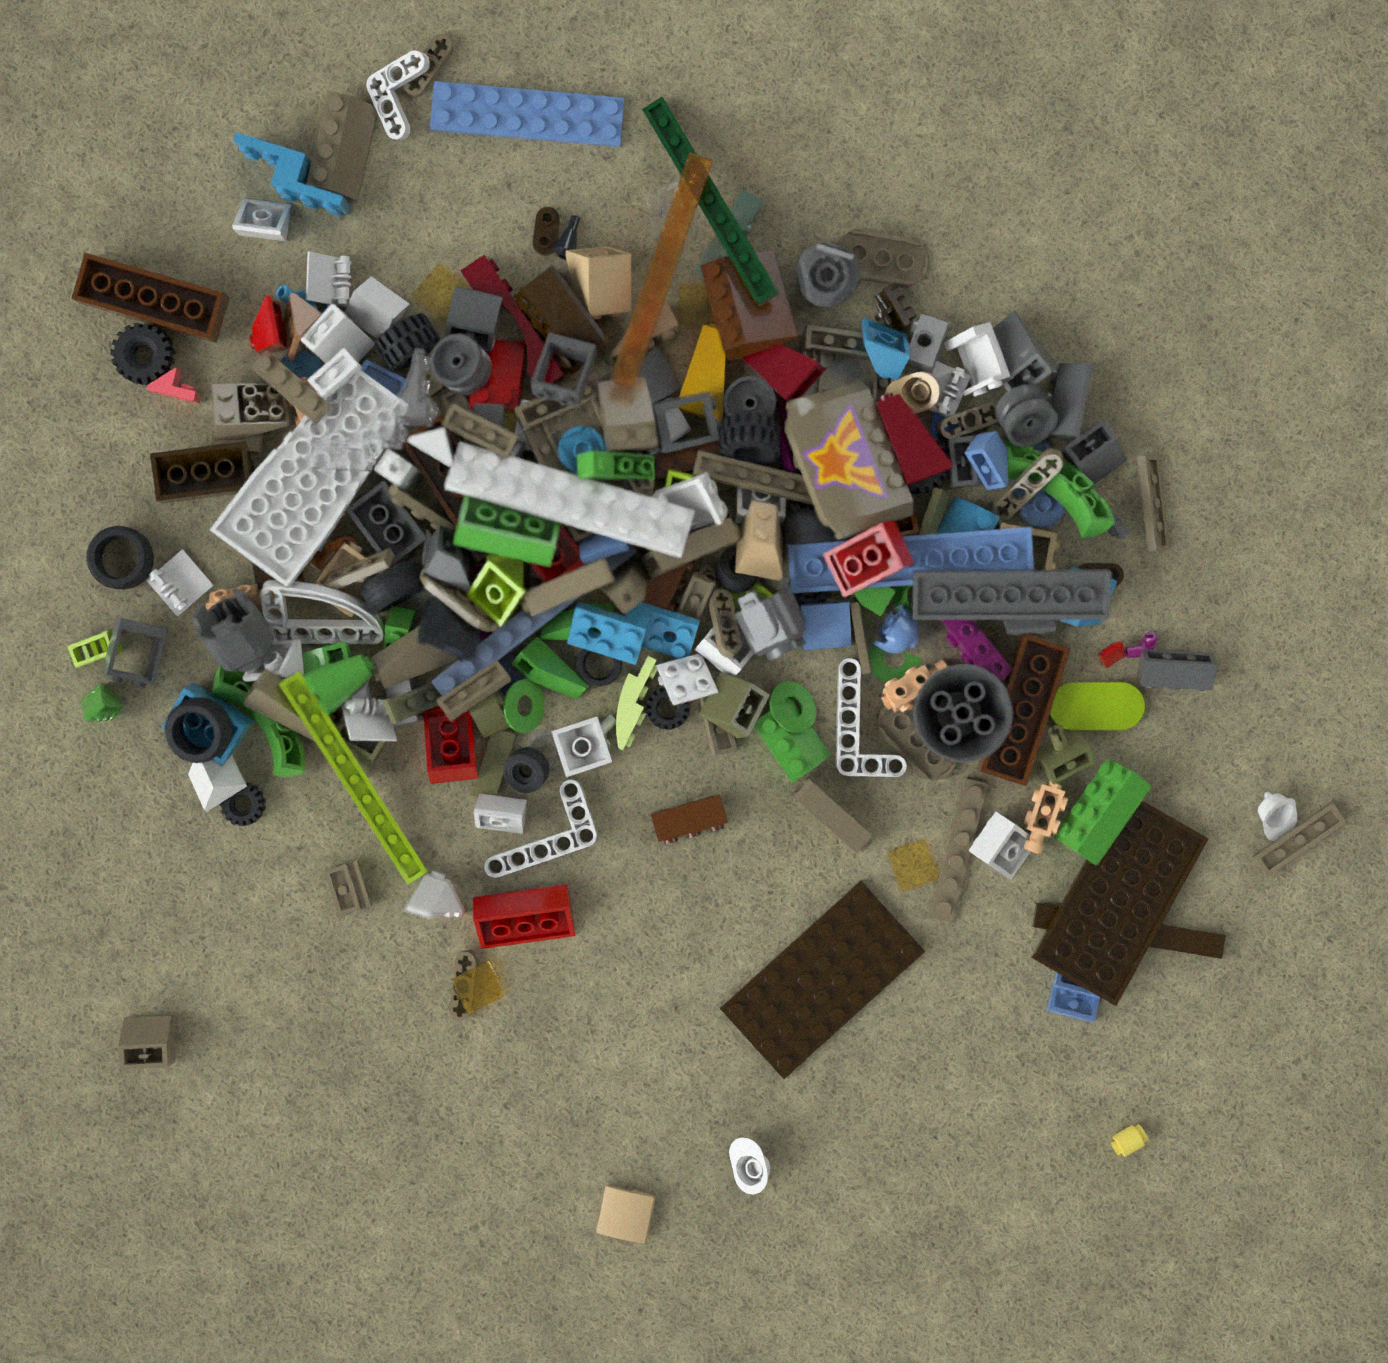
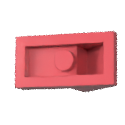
(168, 386)

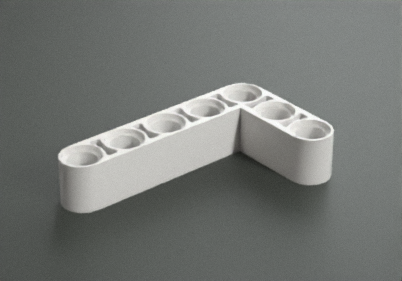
(853, 728)
(551, 842)

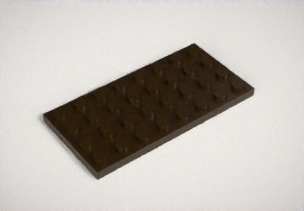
(1120, 903)
(822, 979)

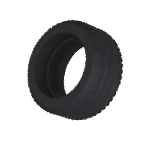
(807, 529)
(95, 553)
(392, 586)
(179, 742)

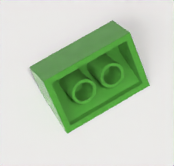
(794, 751)

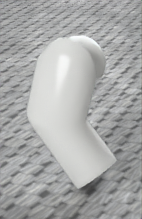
(606, 725)

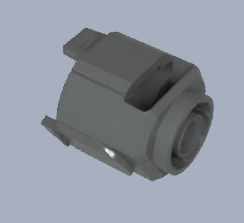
(845, 271)
(771, 624)
(234, 632)

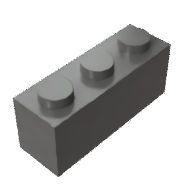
(1177, 669)

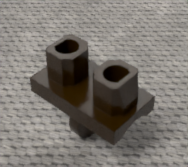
(891, 310)

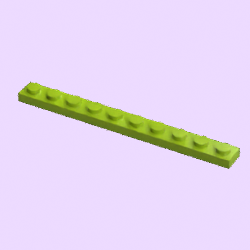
(353, 777)

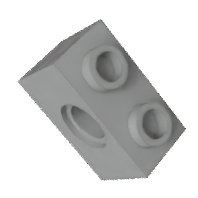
(933, 330)

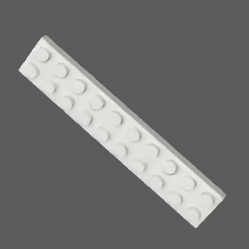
(570, 499)

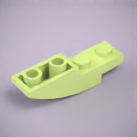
(629, 712)

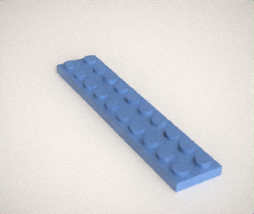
(949, 551)

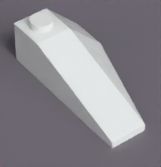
(435, 898)

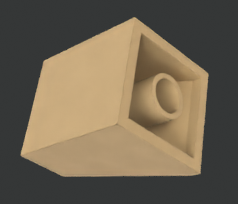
(601, 280)
(760, 543)

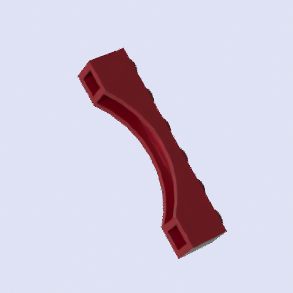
(483, 278)

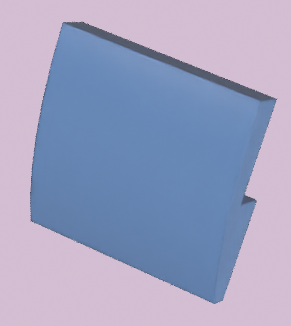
(600, 546)
(826, 625)
(1072, 1000)

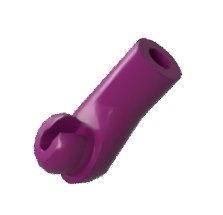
(1149, 641)

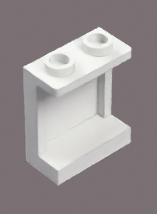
(333, 333)
(980, 358)
(334, 373)
(698, 495)

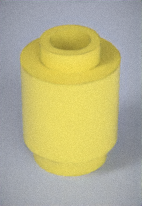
(1129, 1140)

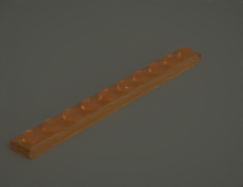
(661, 270)

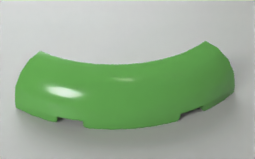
(1068, 487)
(284, 743)

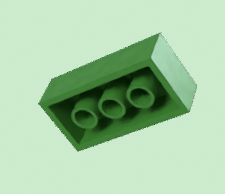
(1102, 811)

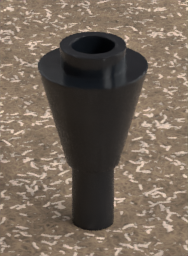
(569, 238)

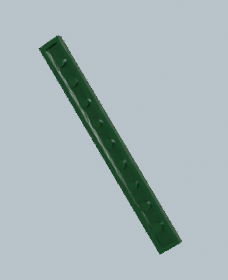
(713, 206)

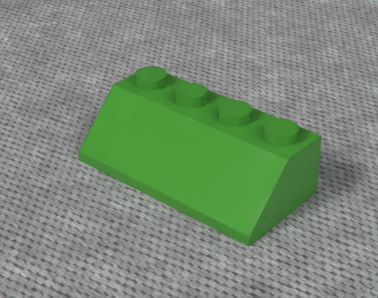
(506, 531)

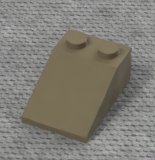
(627, 417)

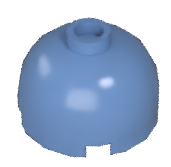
(898, 632)

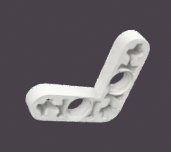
(389, 86)

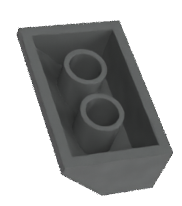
(1069, 398)
(386, 524)

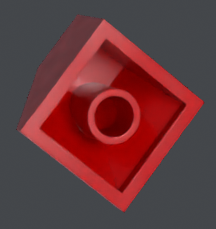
(268, 328)

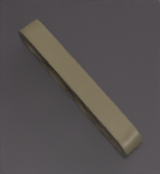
(1024, 482)

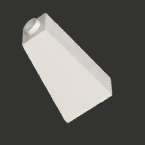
(397, 470)

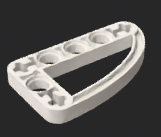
(371, 620)

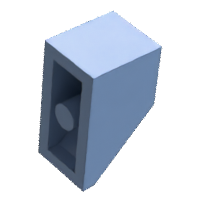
(989, 459)

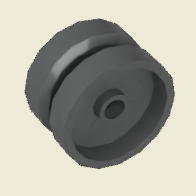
(460, 364)
(747, 390)
(1026, 415)

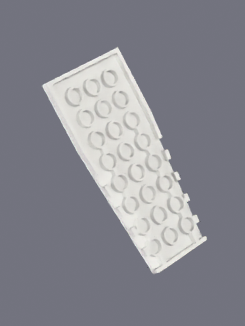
(286, 503)

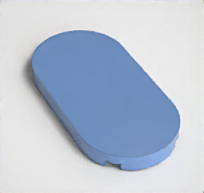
(1041, 506)

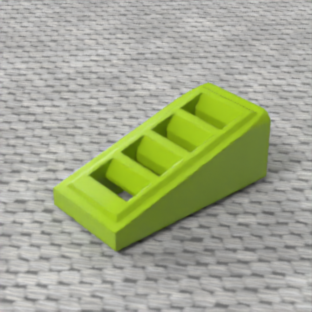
(104, 639)

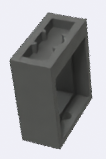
(570, 349)
(662, 431)
(154, 658)

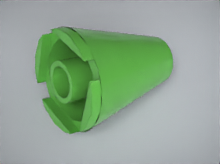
(338, 680)

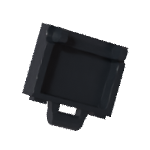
(447, 630)

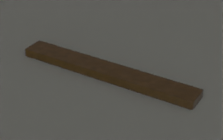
(1167, 937)

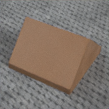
(297, 320)

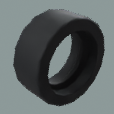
(581, 660)

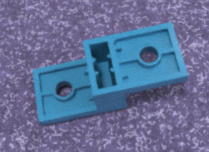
(291, 174)
(626, 635)

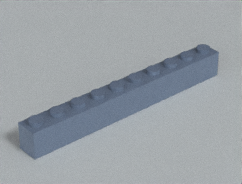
(512, 635)

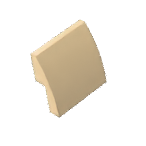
(626, 1214)

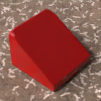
(1112, 654)

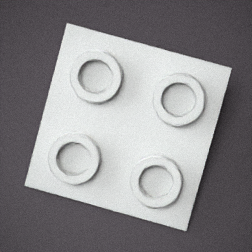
(328, 279)
(951, 385)
(179, 582)
(686, 679)
(368, 720)

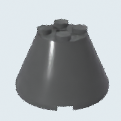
(984, 704)

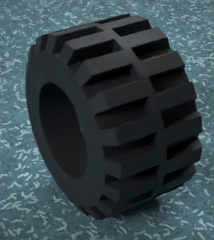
(399, 341)
(750, 438)

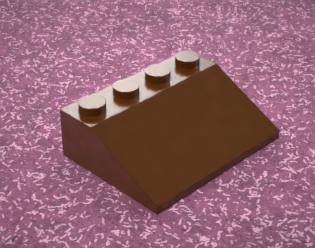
(739, 320)

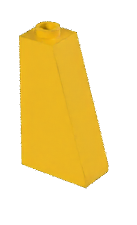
(706, 373)

